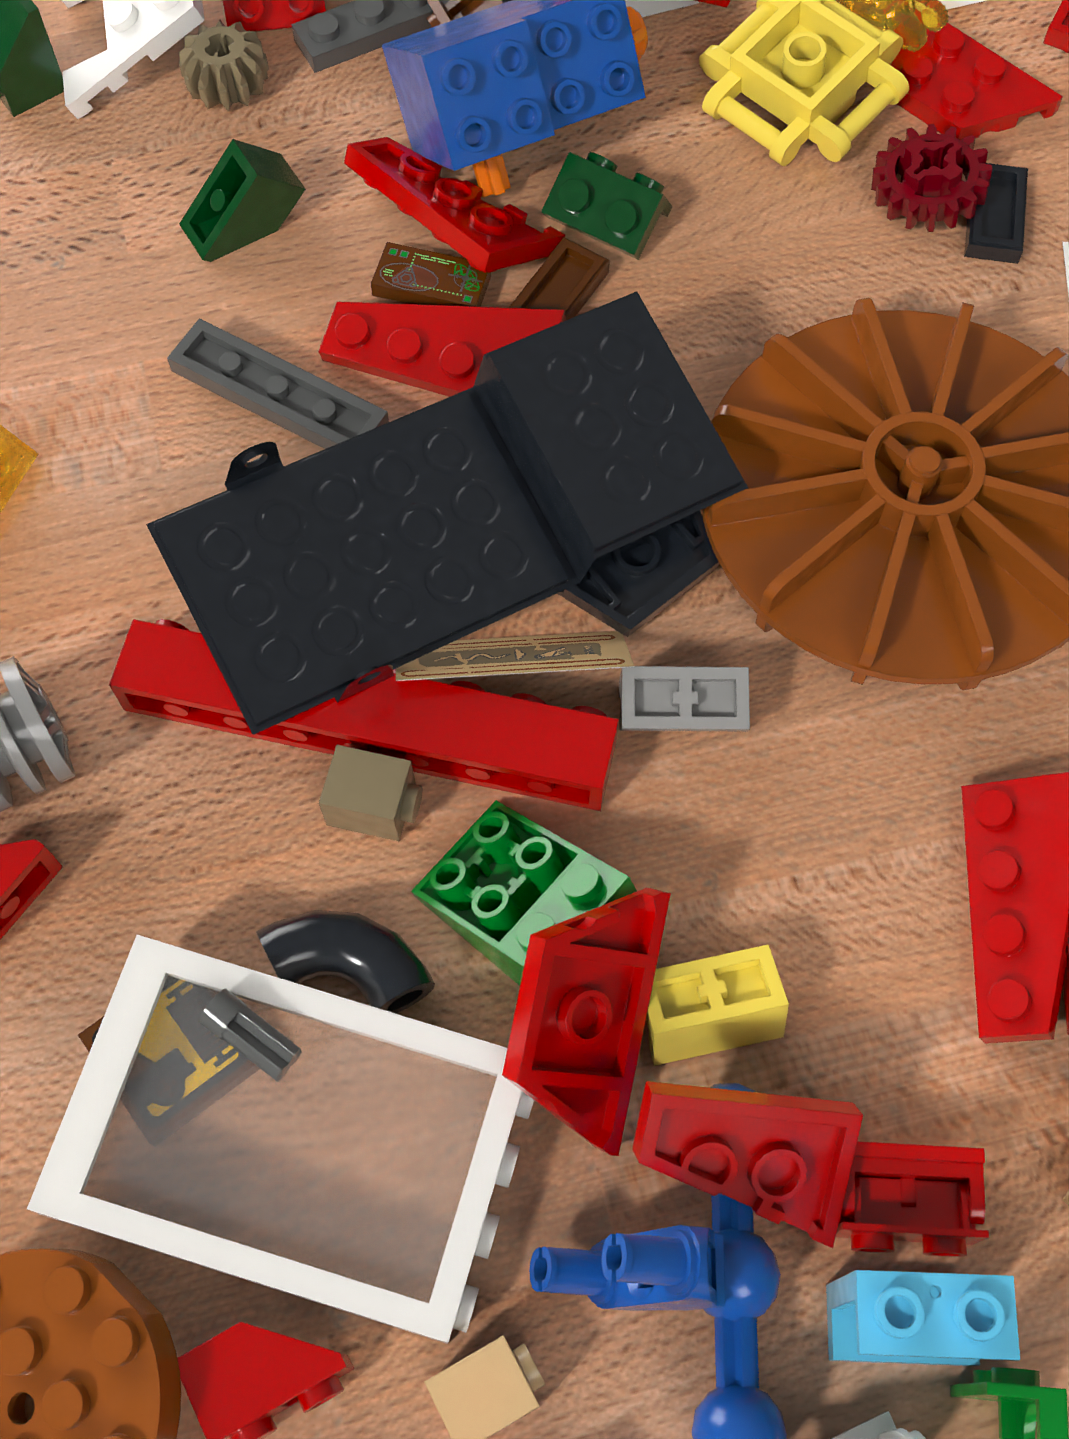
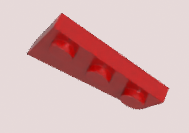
(761, 1149)

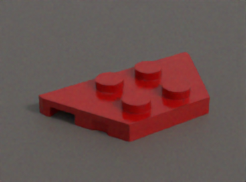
(968, 86)
(586, 1014)

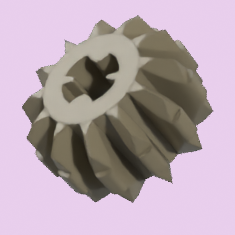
(223, 65)

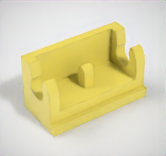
(715, 1005)

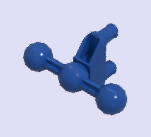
(686, 1269)

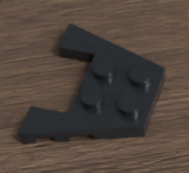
(645, 575)

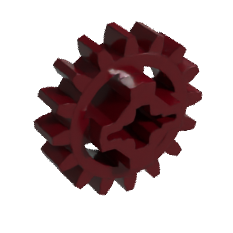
(931, 177)

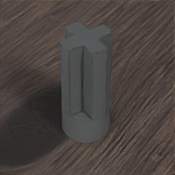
(249, 1034)

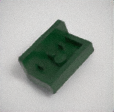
(606, 204)

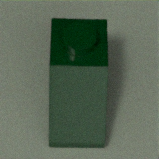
(26, 58)
(241, 200)

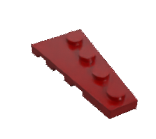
(426, 344)

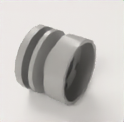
(29, 734)

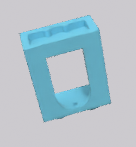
(922, 1318)

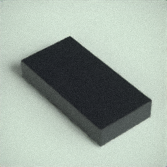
(999, 224)

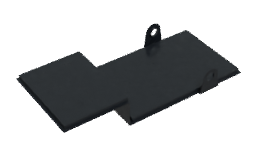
(445, 517)

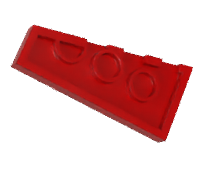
(450, 207)
(1018, 903)

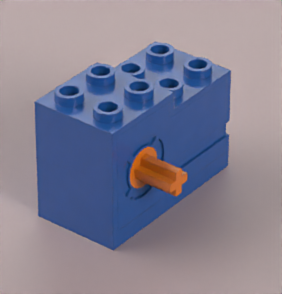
(513, 78)

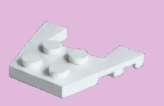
(132, 32)

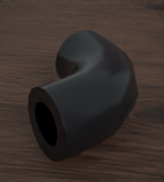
(351, 949)

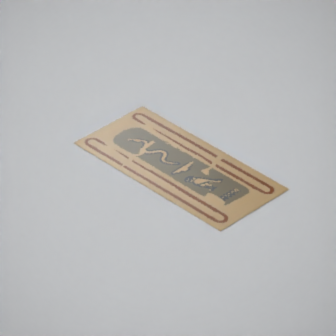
(520, 656)

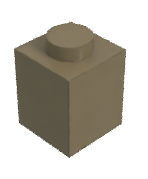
(370, 793)

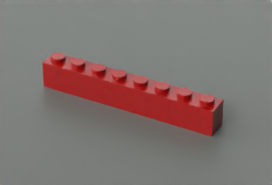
(438, 726)

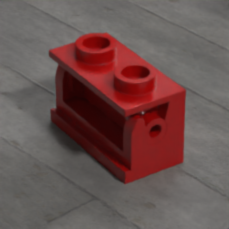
(914, 1197)

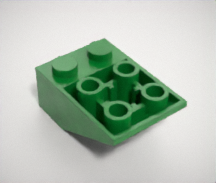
(512, 882)

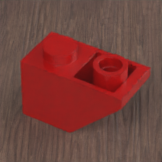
(252, 1376)

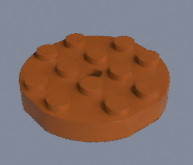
(83, 1351)

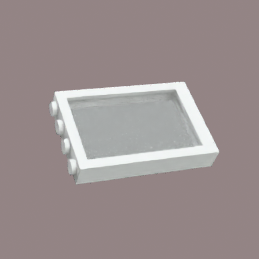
(335, 1185)

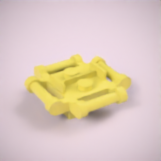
(805, 69)

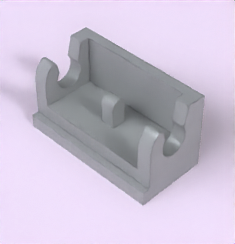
(684, 699)

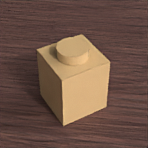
(486, 1390)

